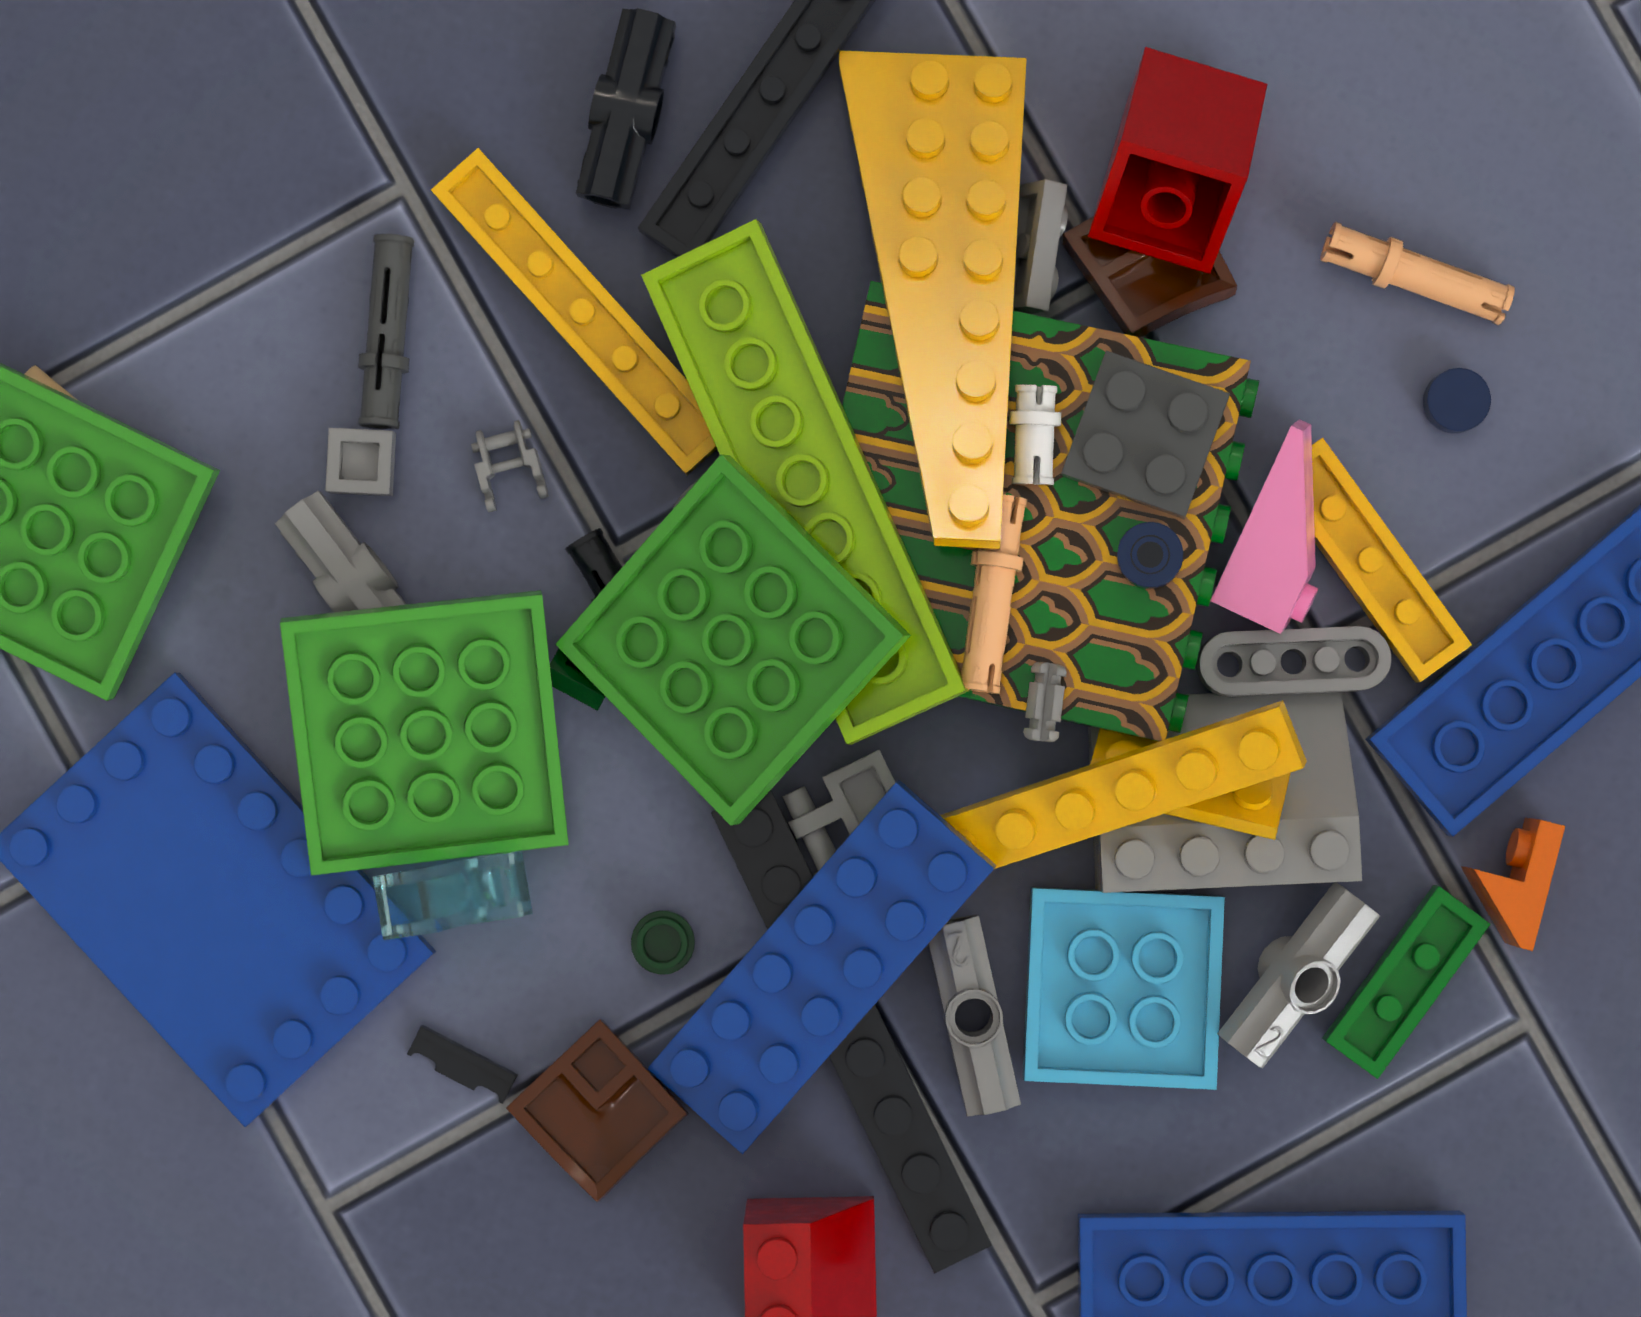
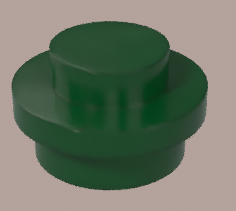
(663, 942)

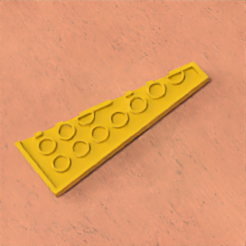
(943, 207)

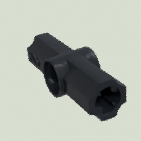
(626, 108)

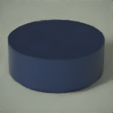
(1457, 400)

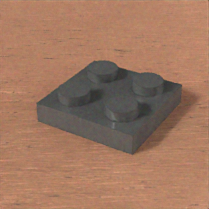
(1145, 434)

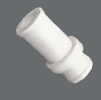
(1034, 434)

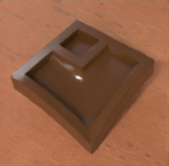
(1142, 289)
(597, 1110)

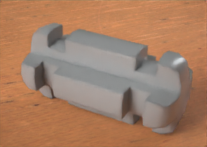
(1045, 701)

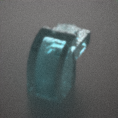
(452, 894)

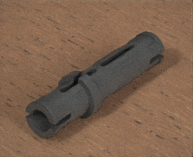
(386, 331)

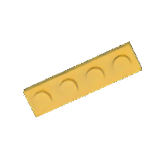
(1380, 571)

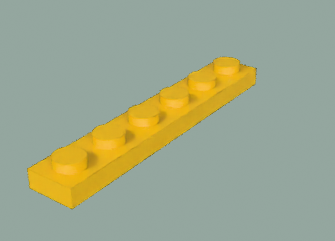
(577, 307)
(1133, 786)

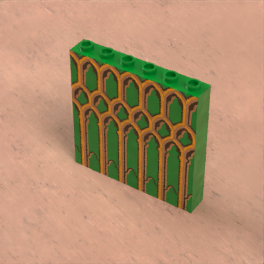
(1070, 599)

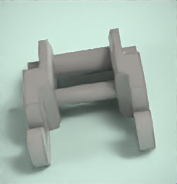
(487, 470)

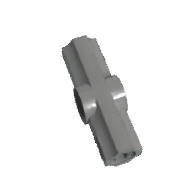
(345, 570)
(1298, 975)
(980, 1055)

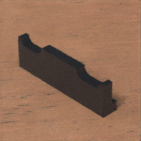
(462, 1063)

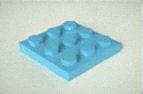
(1123, 988)

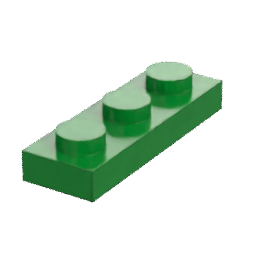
(1406, 981)

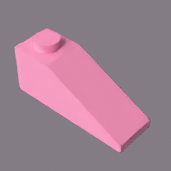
(1276, 549)

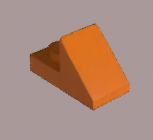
(1519, 901)

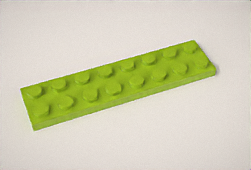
(787, 429)

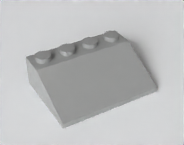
(1315, 831)

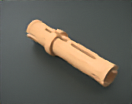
(1394, 265)
(992, 602)

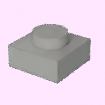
(360, 462)

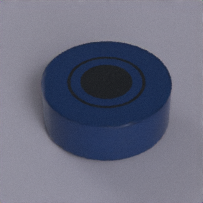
(1150, 555)

